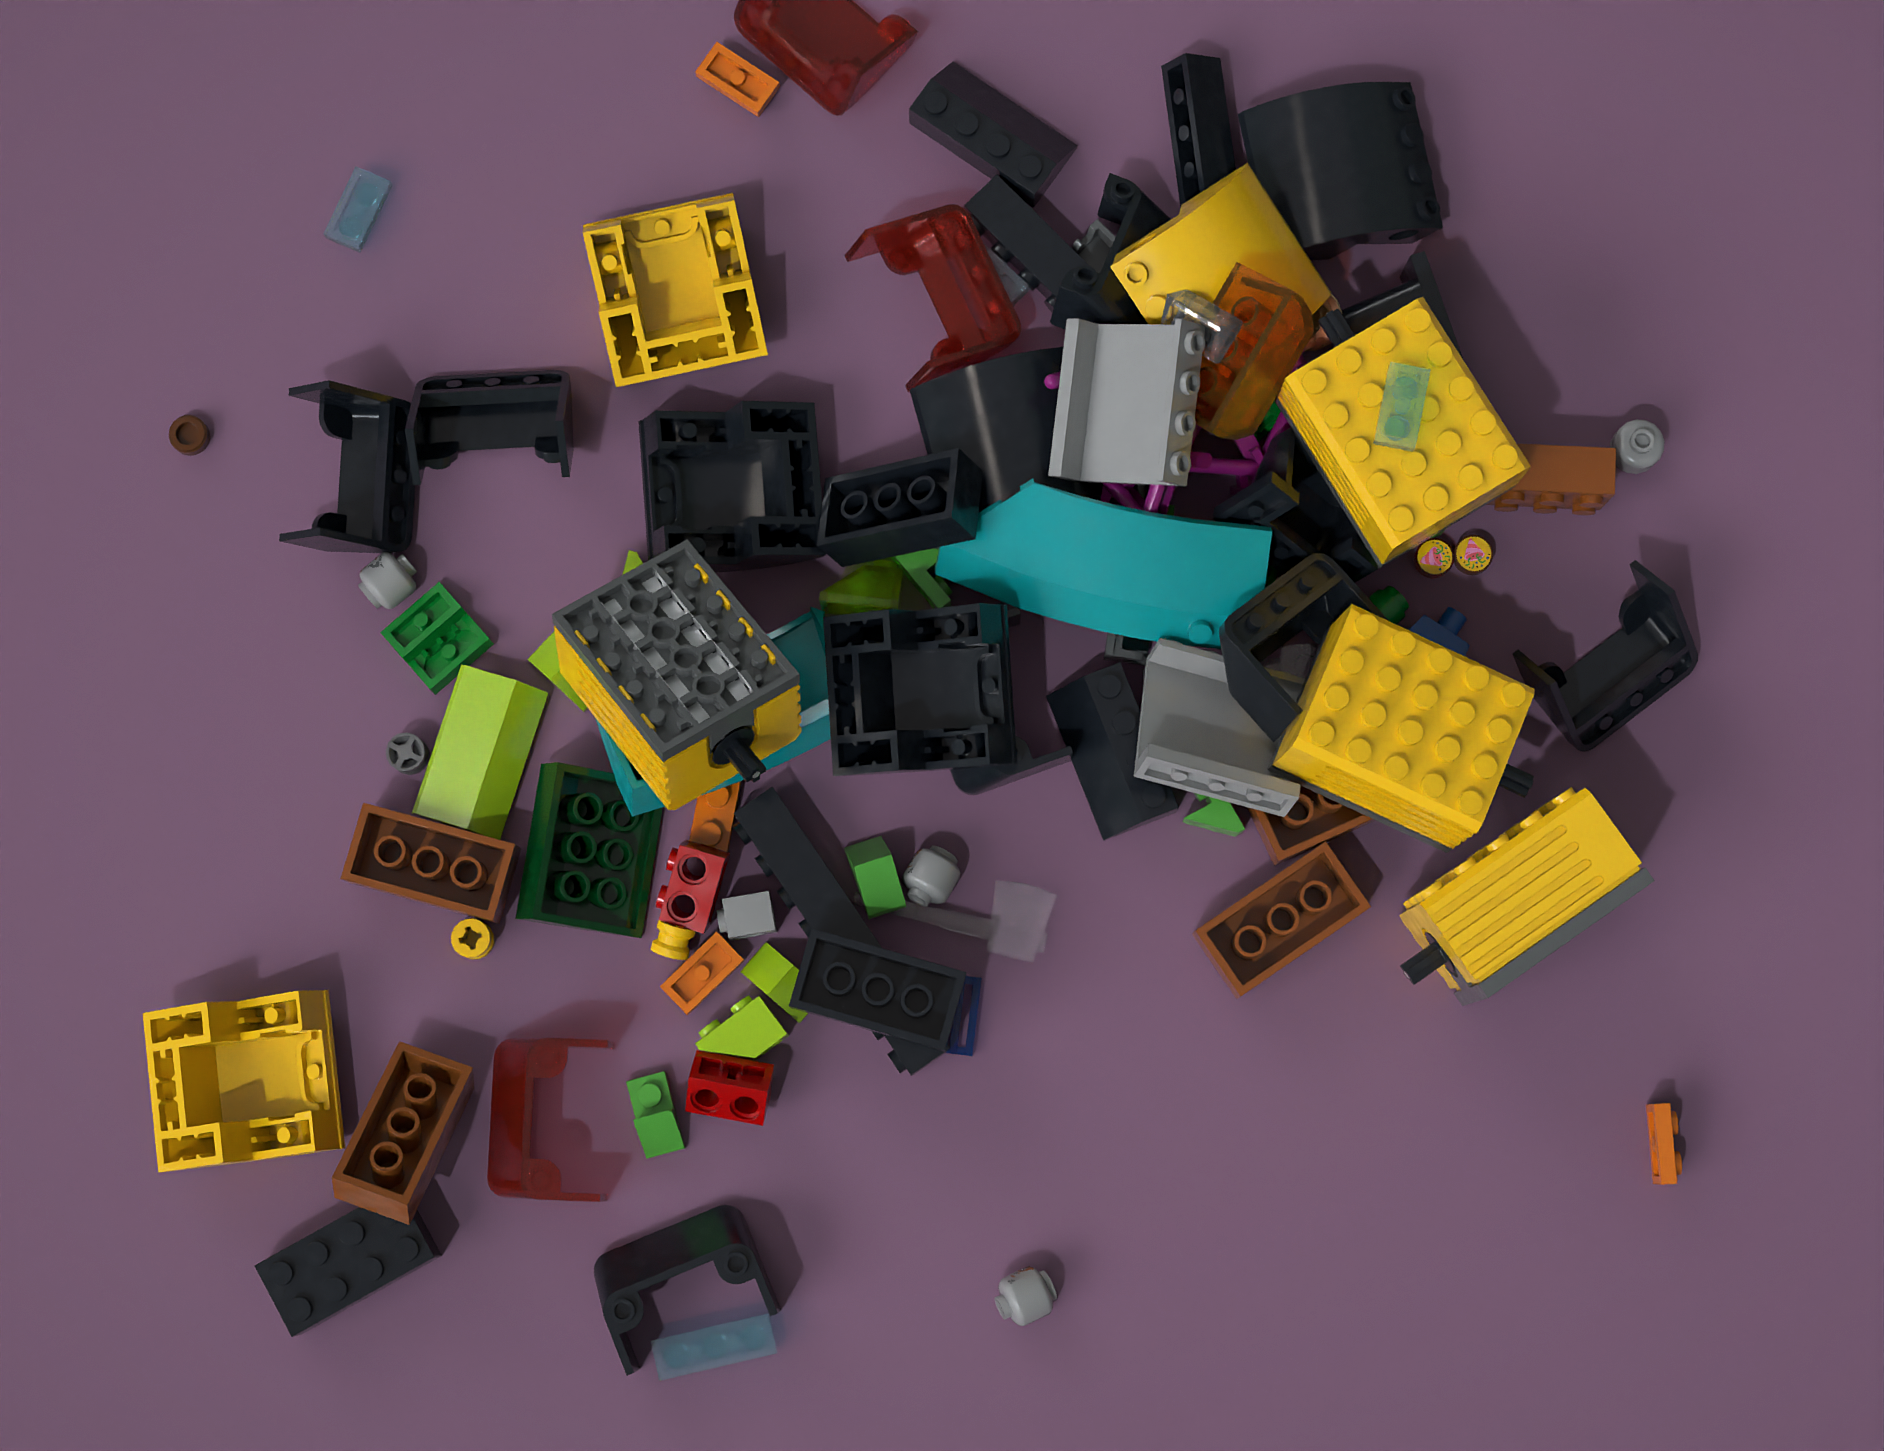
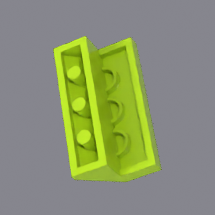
(480, 752)

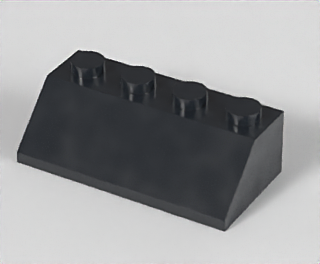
(990, 132)
(1102, 727)

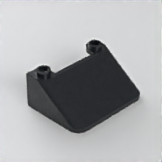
(1101, 295)

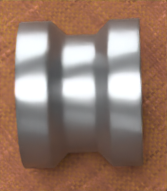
(401, 749)

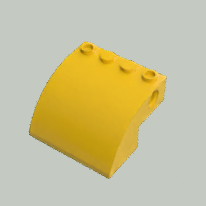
(1207, 238)
(674, 289)
(243, 1080)

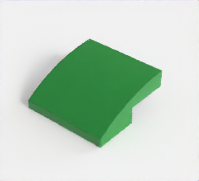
(436, 638)

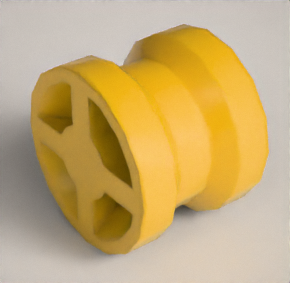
(672, 941)
(481, 944)

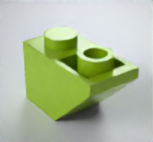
(745, 1034)

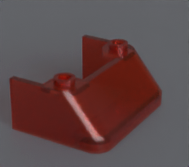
(958, 278)
(509, 1162)

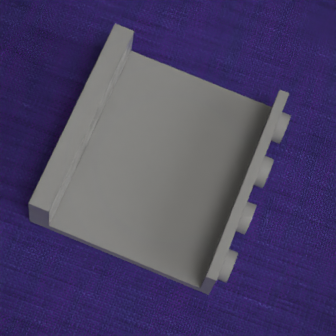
(1127, 402)
(1202, 737)

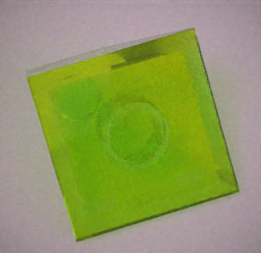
(865, 590)

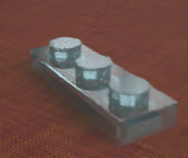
(714, 1346)

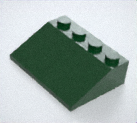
(587, 854)

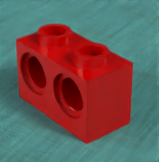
(702, 889)
(729, 1087)

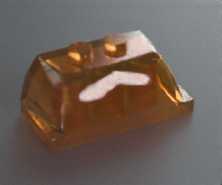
(1251, 374)

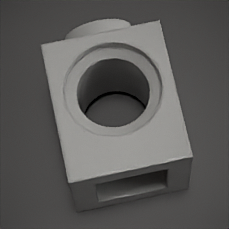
(747, 916)

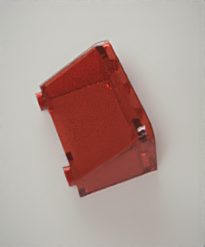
(825, 45)

